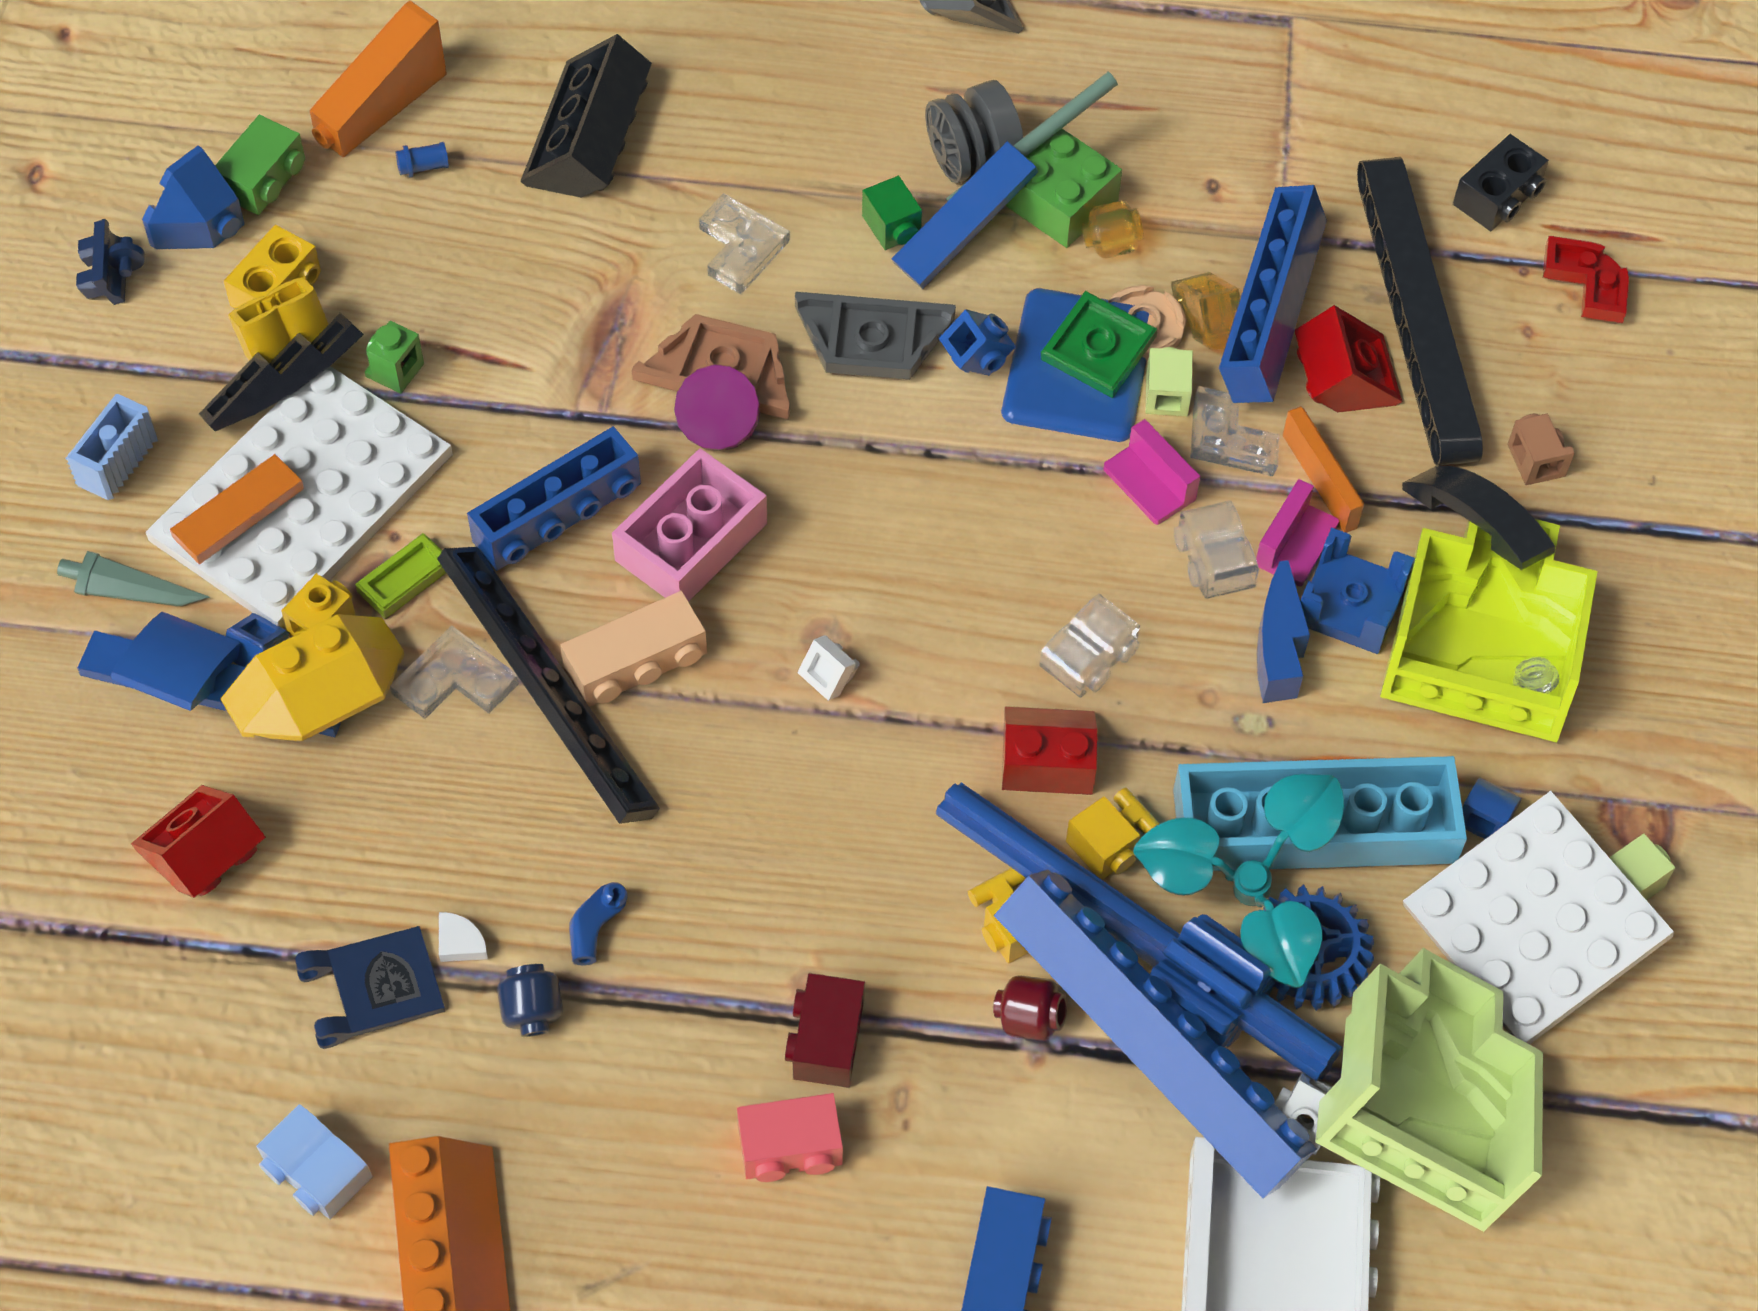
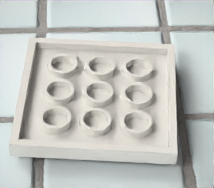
(1539, 917)

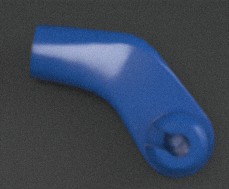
(591, 917)

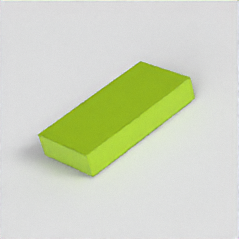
(402, 576)

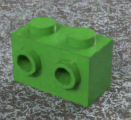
(261, 163)

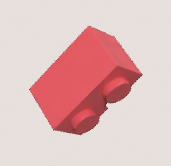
(790, 1136)

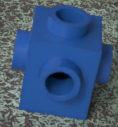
(978, 342)

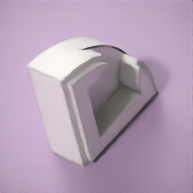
(459, 939)

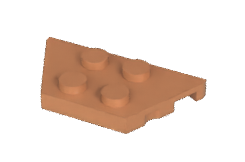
(717, 342)

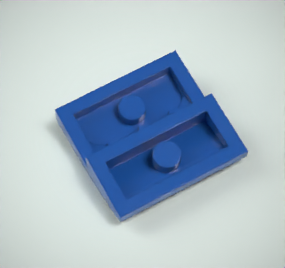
(175, 661)

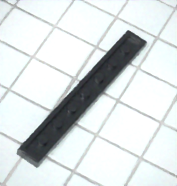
(549, 685)

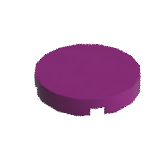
(717, 407)

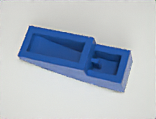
(1281, 639)

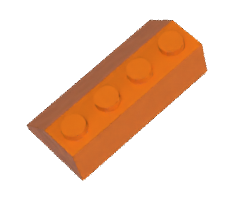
(448, 1226)

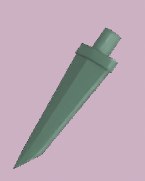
(114, 580)

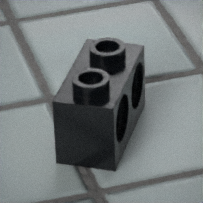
(1501, 183)

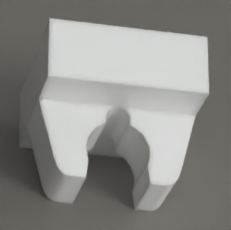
(827, 667)

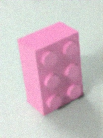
(690, 527)

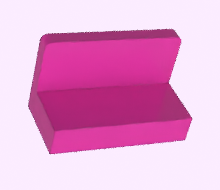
(1153, 474)
(1296, 534)

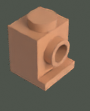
(1539, 449)

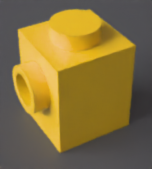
(316, 603)

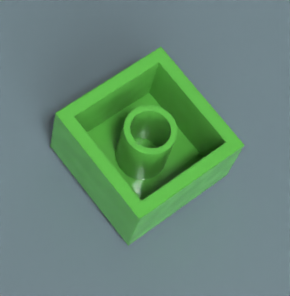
(1066, 187)

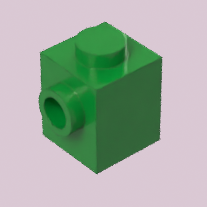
(891, 212)

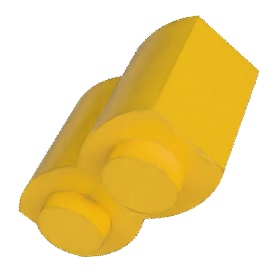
(275, 319)

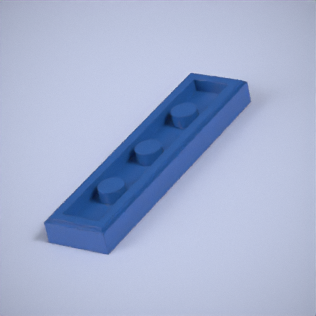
(964, 215)

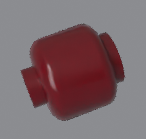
(1030, 1008)

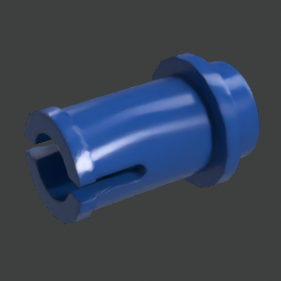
(421, 158)

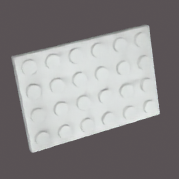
(356, 472)

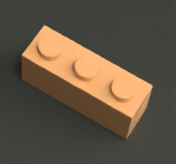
(634, 649)

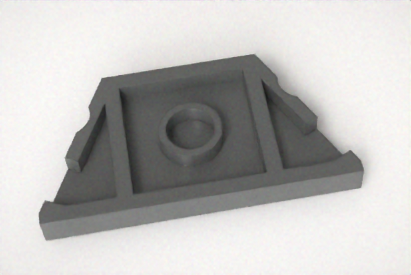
(872, 333)

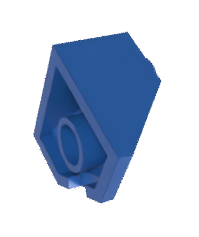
(194, 207)

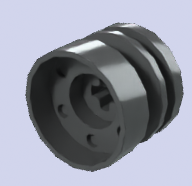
(972, 128)

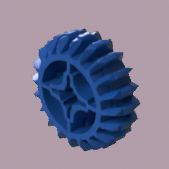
(1342, 939)

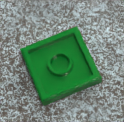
(1098, 344)

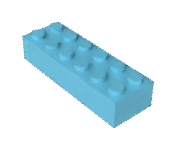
(1391, 813)

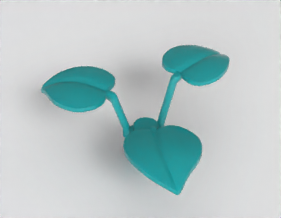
(1283, 937)

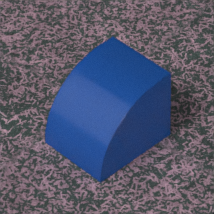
(1488, 808)

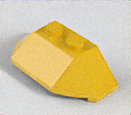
(315, 679)

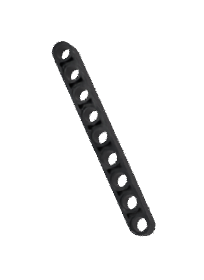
(1419, 312)

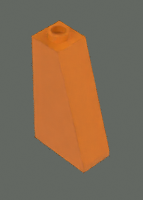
(381, 81)

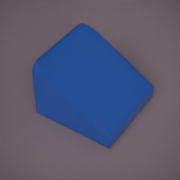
(255, 637)

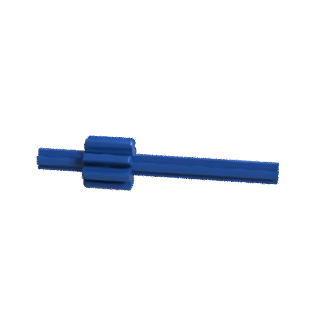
(1200, 965)

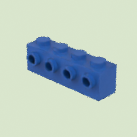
(554, 498)

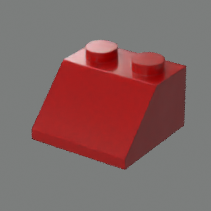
(1346, 363)
(1049, 750)
(200, 840)

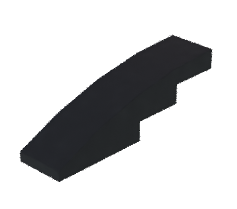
(265, 383)

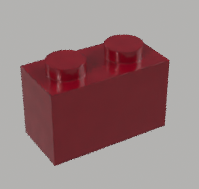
(827, 1030)

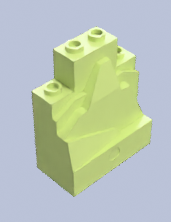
(1437, 1091)

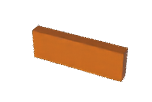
(1323, 469)
(236, 509)

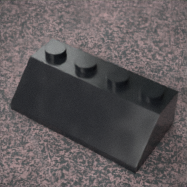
(588, 119)

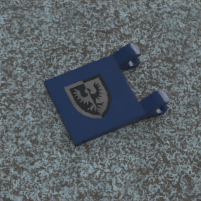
(378, 983)

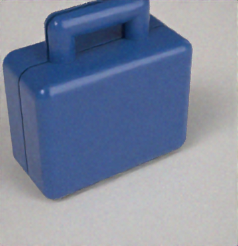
(1053, 400)

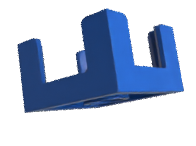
(1353, 596)

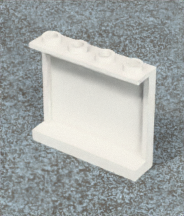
(1283, 1251)

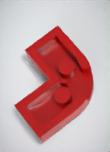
(1585, 263)

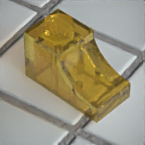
(1209, 307)

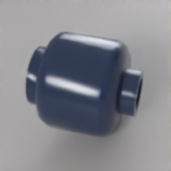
(530, 999)

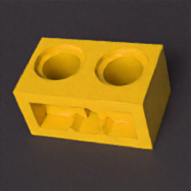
(272, 262)

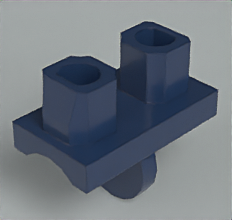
(111, 262)

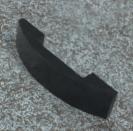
(1512, 528)

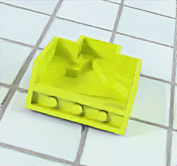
(1476, 619)

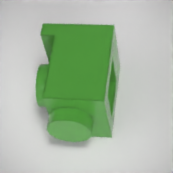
(387, 350)

